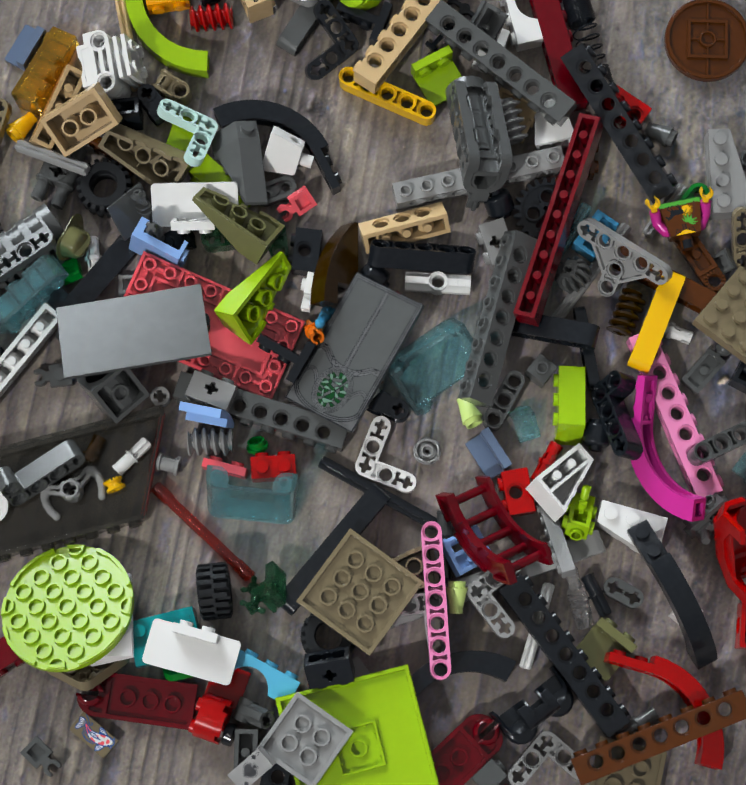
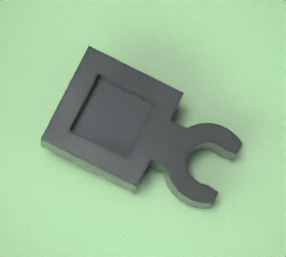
(54, 376)
(38, 754)

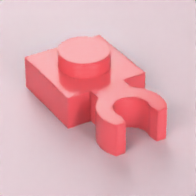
(299, 203)

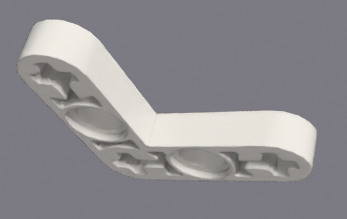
(377, 466)

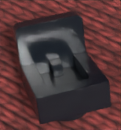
(176, 240)

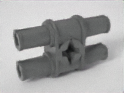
(64, 183)

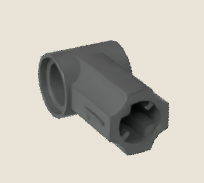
(251, 713)

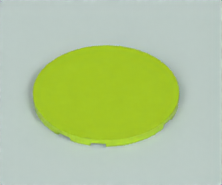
(67, 608)

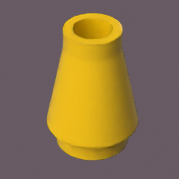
(21, 127)

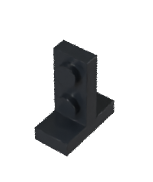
(366, 20)
(287, 355)

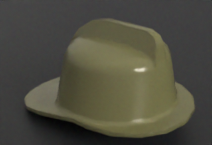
(74, 240)

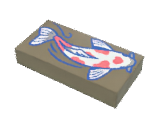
(94, 735)

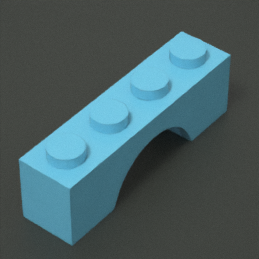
(278, 682)

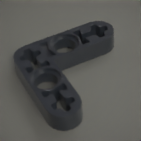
(337, 47)

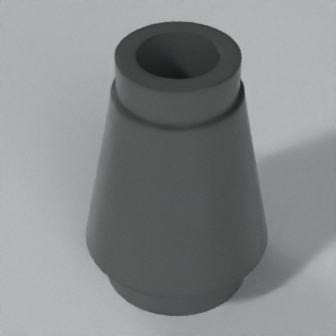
(662, 134)

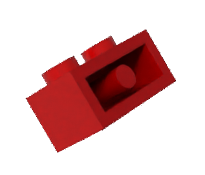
(267, 468)

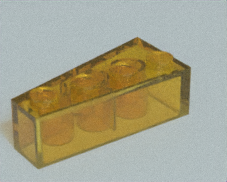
(44, 71)

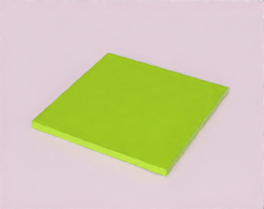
(387, 726)

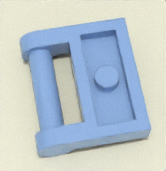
(459, 561)

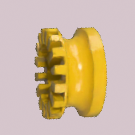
(114, 485)

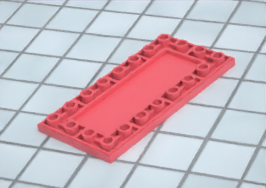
(231, 356)

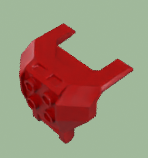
(731, 544)

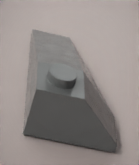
(241, 156)

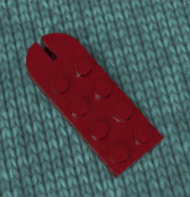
(142, 701)
(465, 750)

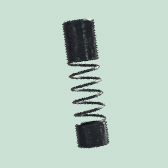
(580, 15)

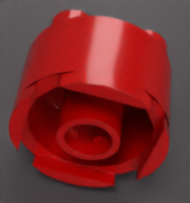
(212, 717)

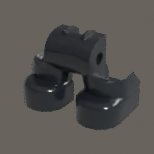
(522, 721)

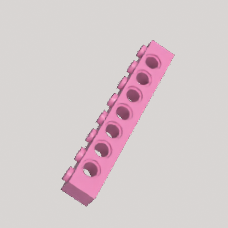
(672, 426)

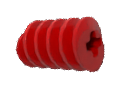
(211, 17)

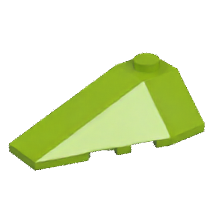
(249, 302)

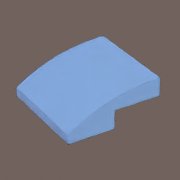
(207, 415)

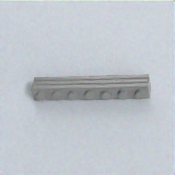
(557, 543)

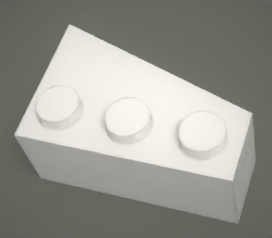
(560, 481)
(617, 519)

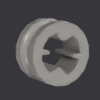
(165, 392)

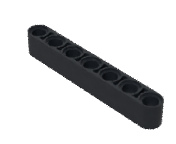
(358, 520)

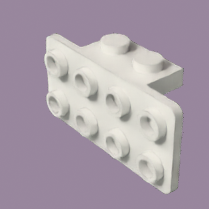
(175, 209)
(191, 651)

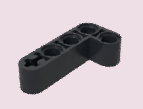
(609, 402)

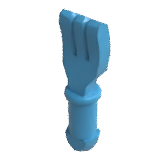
(324, 316)

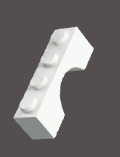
(524, 30)

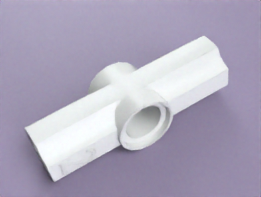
(423, 283)

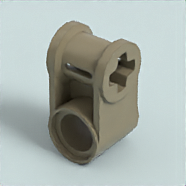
(170, 85)

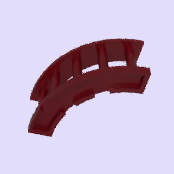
(476, 548)

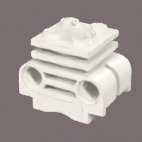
(112, 63)

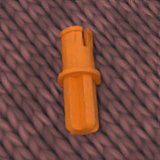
(313, 333)

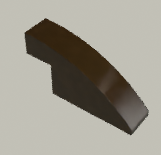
(335, 266)

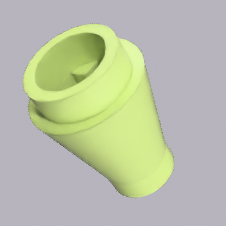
(470, 415)
(456, 596)

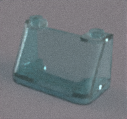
(431, 364)
(251, 503)

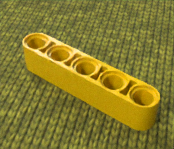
(394, 104)
(655, 323)

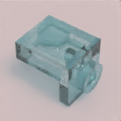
(525, 423)

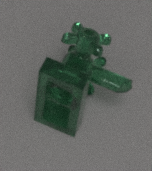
(269, 592)

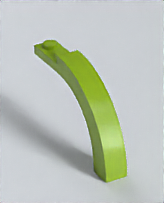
(173, 56)

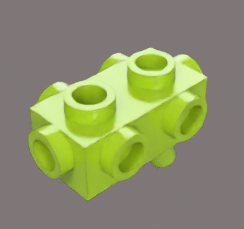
(580, 512)

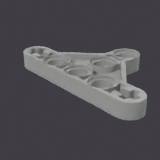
(629, 265)

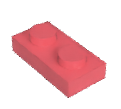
(234, 469)

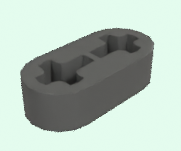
(620, 597)

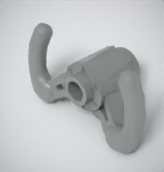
(65, 487)

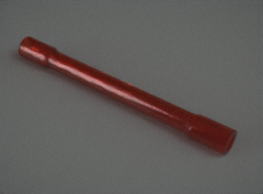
(237, 564)

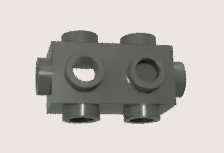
(704, 528)

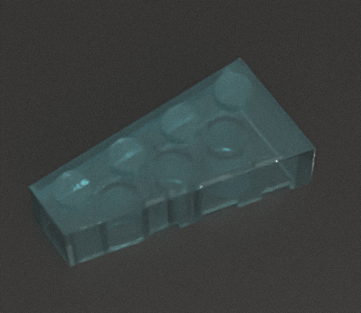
(30, 292)

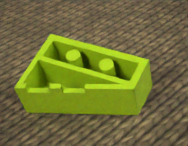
(570, 405)

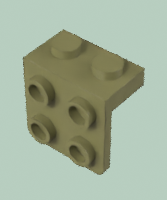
(603, 639)

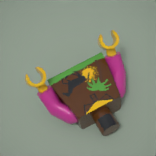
(681, 218)

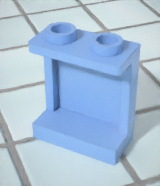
(141, 242)

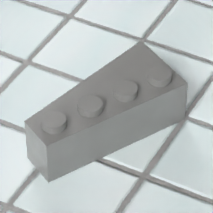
(724, 174)

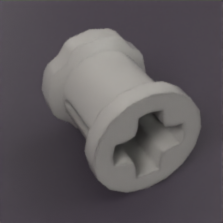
(168, 464)

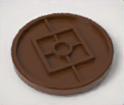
(706, 40)

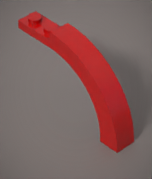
(709, 747)

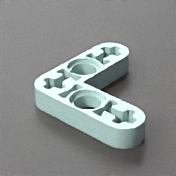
(199, 130)

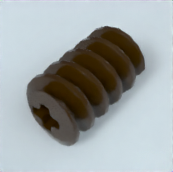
(625, 312)

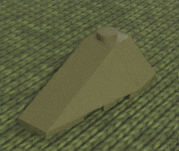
(246, 230)

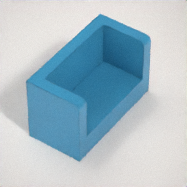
(585, 248)

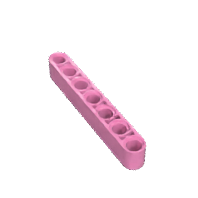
(435, 589)

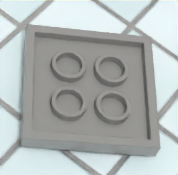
(305, 740)

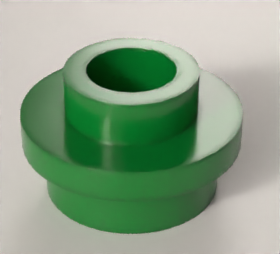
(257, 445)

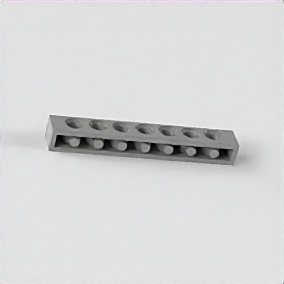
(450, 184)

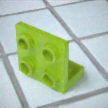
(435, 74)

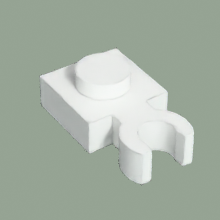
(306, 287)

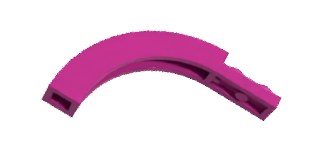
(649, 467)

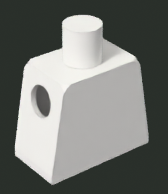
(549, 135)
(285, 153)

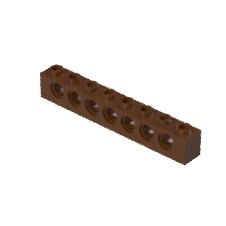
(587, 773)

